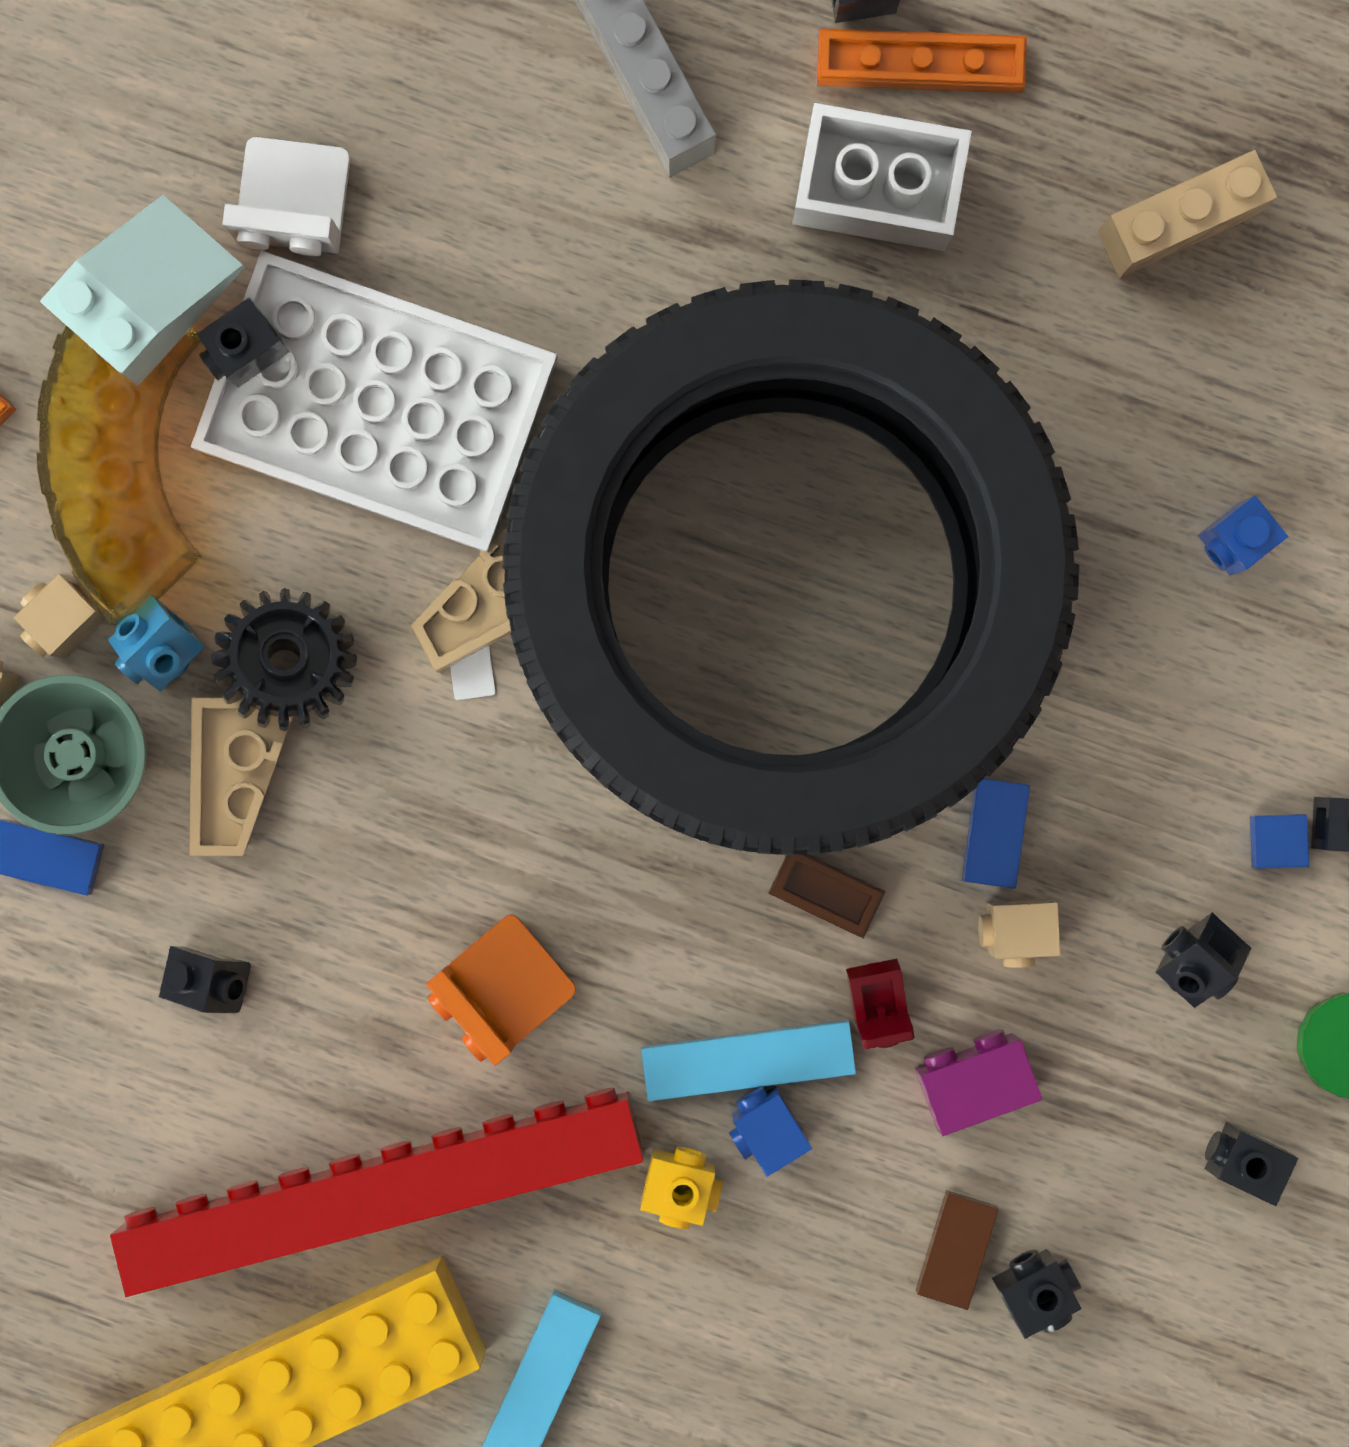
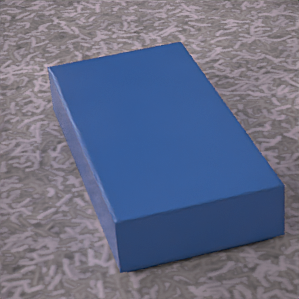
(995, 833)
(49, 858)

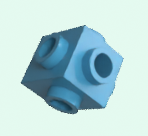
(154, 644)

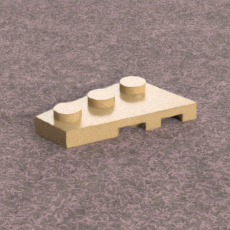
(467, 612)

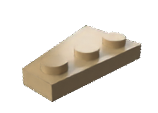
(228, 775)

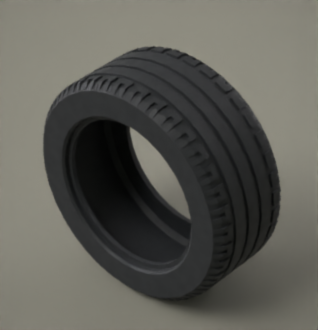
(916, 396)

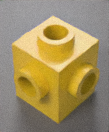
(674, 1206)

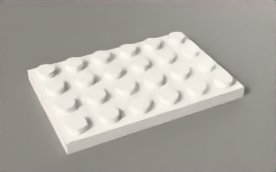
(381, 404)

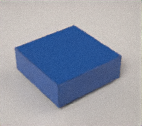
(1279, 841)

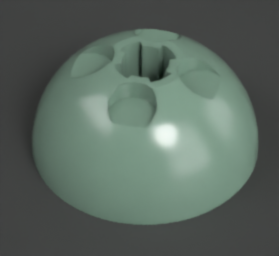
(45, 740)

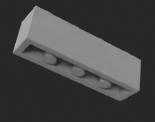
(651, 81)

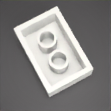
(881, 177)

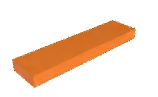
(921, 60)

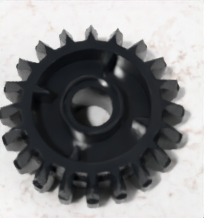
(278, 628)

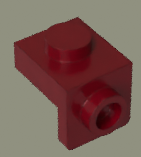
(880, 1004)

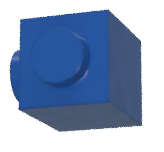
(1242, 536)
(768, 1130)

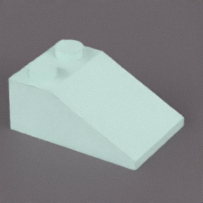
(143, 288)

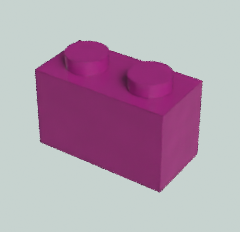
(977, 1081)

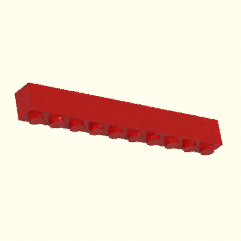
(376, 1192)

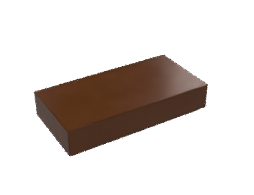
(827, 893)
(956, 1250)

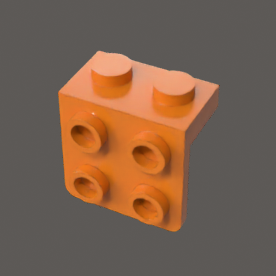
(500, 989)

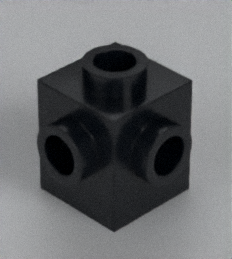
(1203, 960)
(1038, 1292)

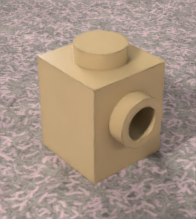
(57, 617)
(1020, 931)

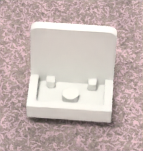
(290, 197)

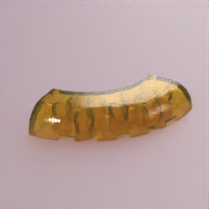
(106, 477)

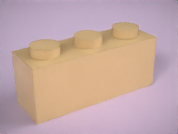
(1187, 214)

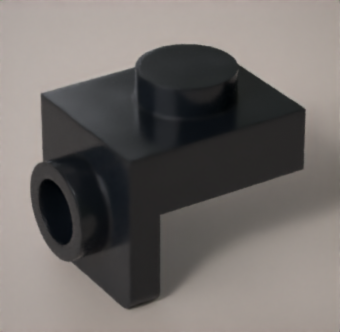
(204, 981)

